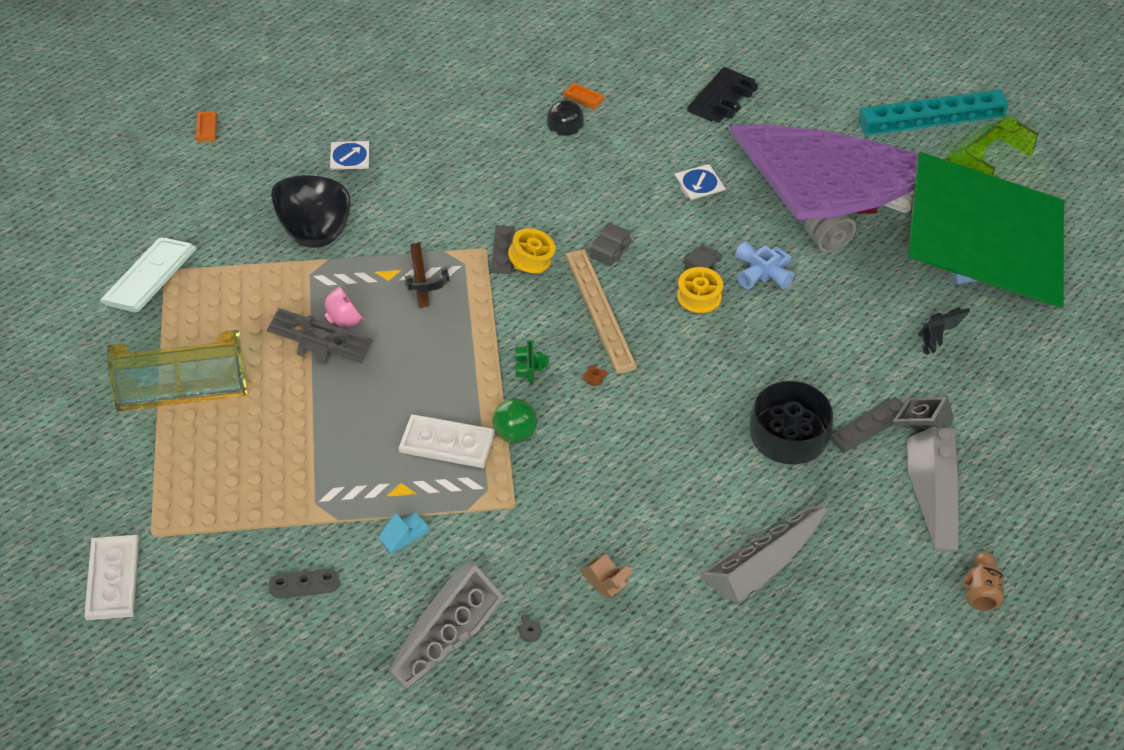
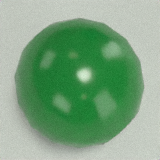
(514, 420)

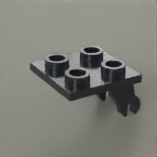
(934, 328)

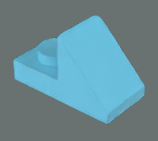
(402, 532)

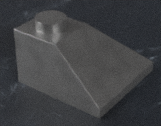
(925, 413)

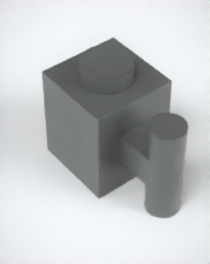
(702, 257)

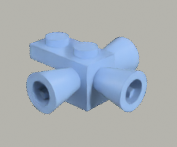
(764, 264)

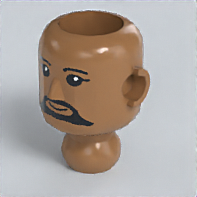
(984, 583)

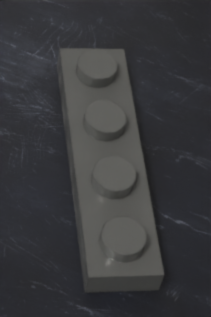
(867, 425)

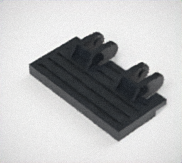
(722, 95)

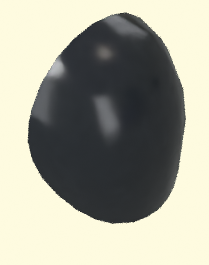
(311, 209)

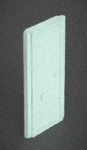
(148, 274)

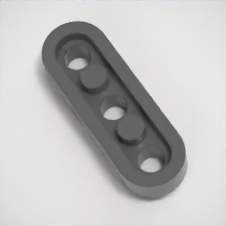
(294, 587)

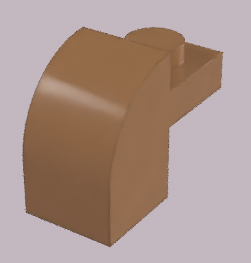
(605, 576)

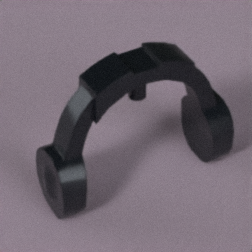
(426, 287)

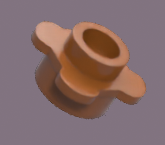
(594, 376)

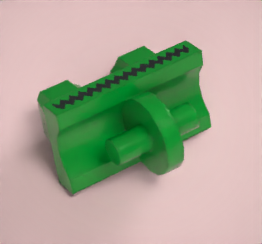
(537, 361)

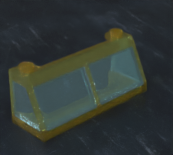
(177, 373)

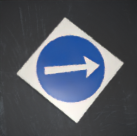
(349, 155)
(699, 182)

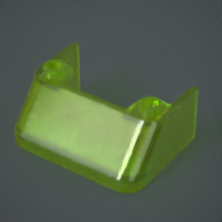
(973, 149)

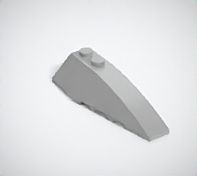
(935, 483)
(749, 568)
(448, 621)

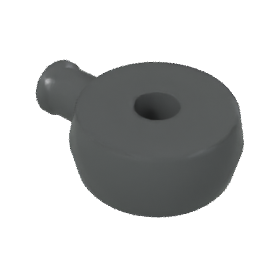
(526, 627)

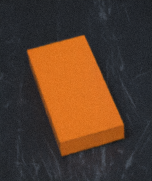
(583, 96)
(206, 126)

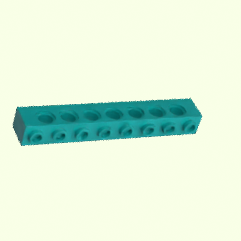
(932, 112)

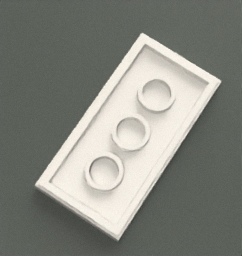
(447, 441)
(112, 577)

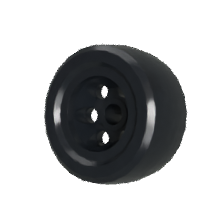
(792, 407)

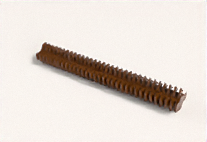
(419, 273)

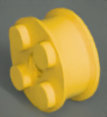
(531, 250)
(700, 290)

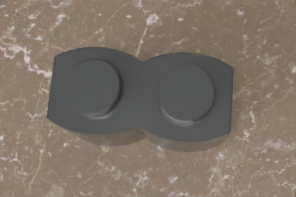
(610, 244)

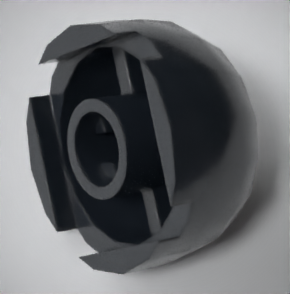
(565, 118)

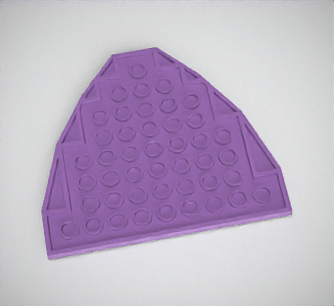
(827, 171)

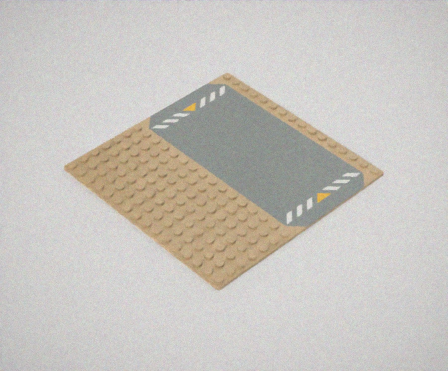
(327, 436)

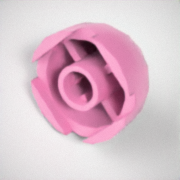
(341, 309)

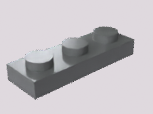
(502, 241)

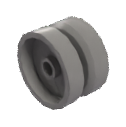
(831, 232)

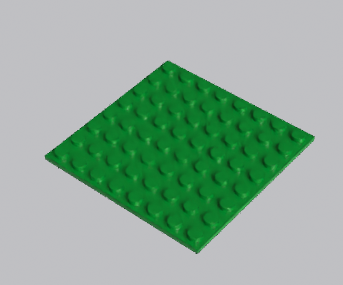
(988, 229)

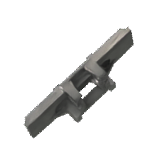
(319, 336)

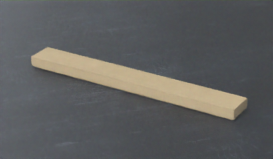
(600, 312)

